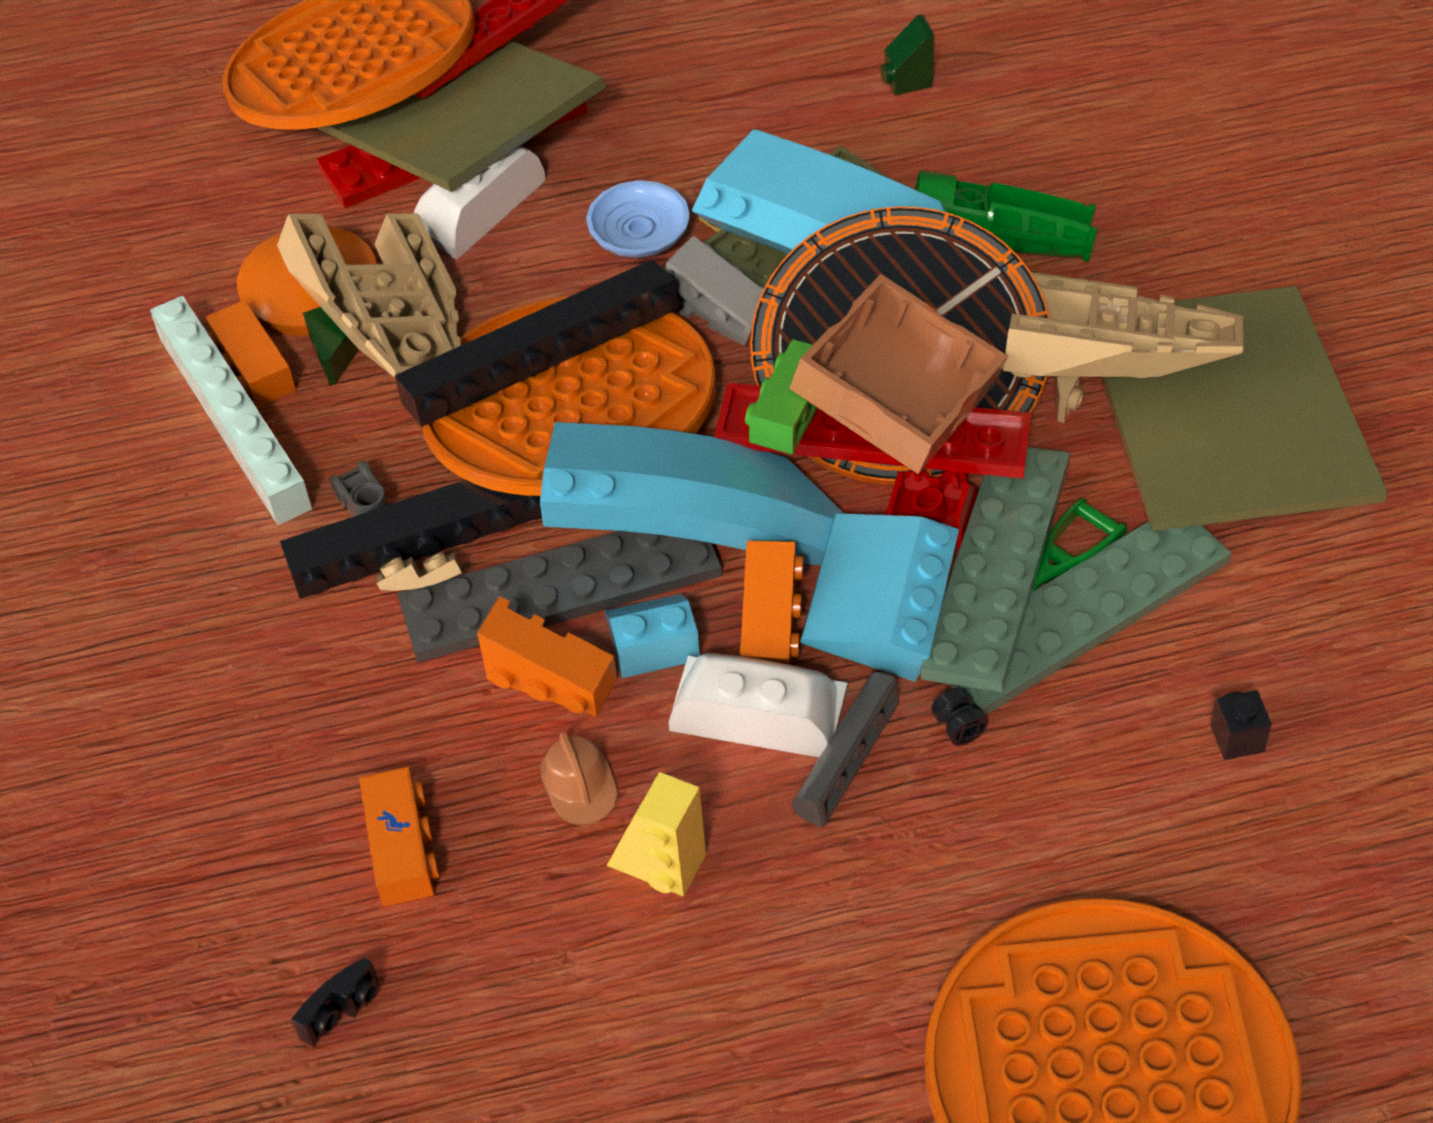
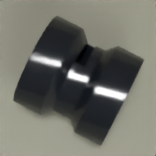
(960, 718)

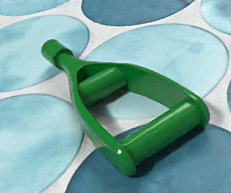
(1065, 560)

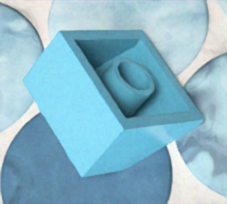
(653, 635)

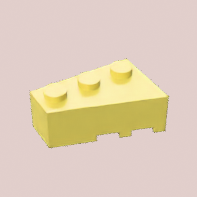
(664, 837)

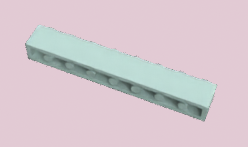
(231, 411)

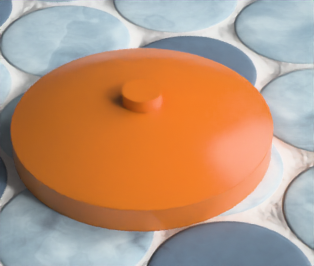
(274, 292)

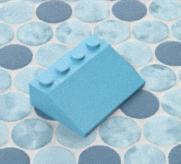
(881, 590)

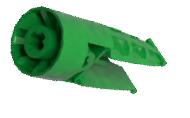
(1017, 216)

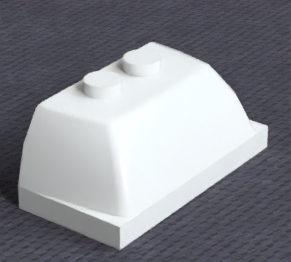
(470, 211)
(758, 703)

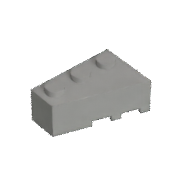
(714, 290)

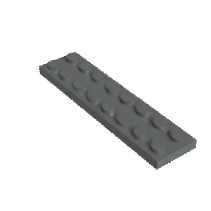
(554, 586)

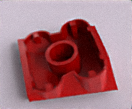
(940, 499)

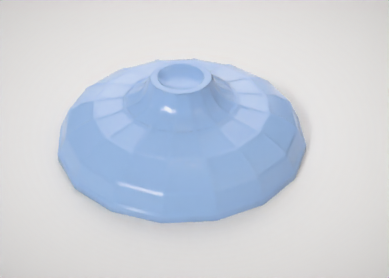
(638, 218)

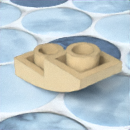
(1067, 396)
(406, 575)

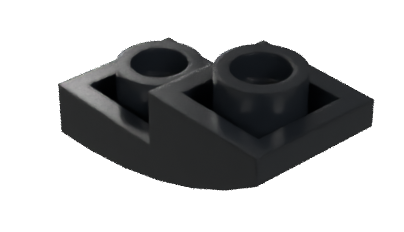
(344, 993)

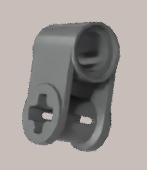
(358, 490)

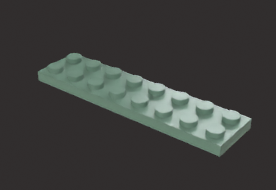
(996, 574)
(1103, 599)

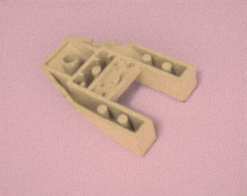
(389, 310)
(1116, 333)

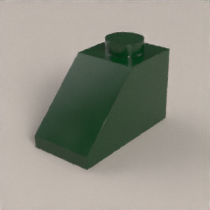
(910, 58)
(330, 344)

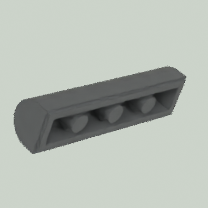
(847, 750)

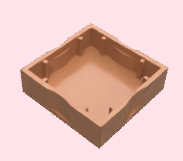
(898, 373)

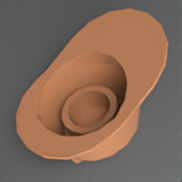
(578, 780)

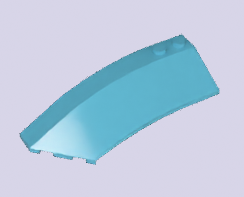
(788, 191)
(680, 488)

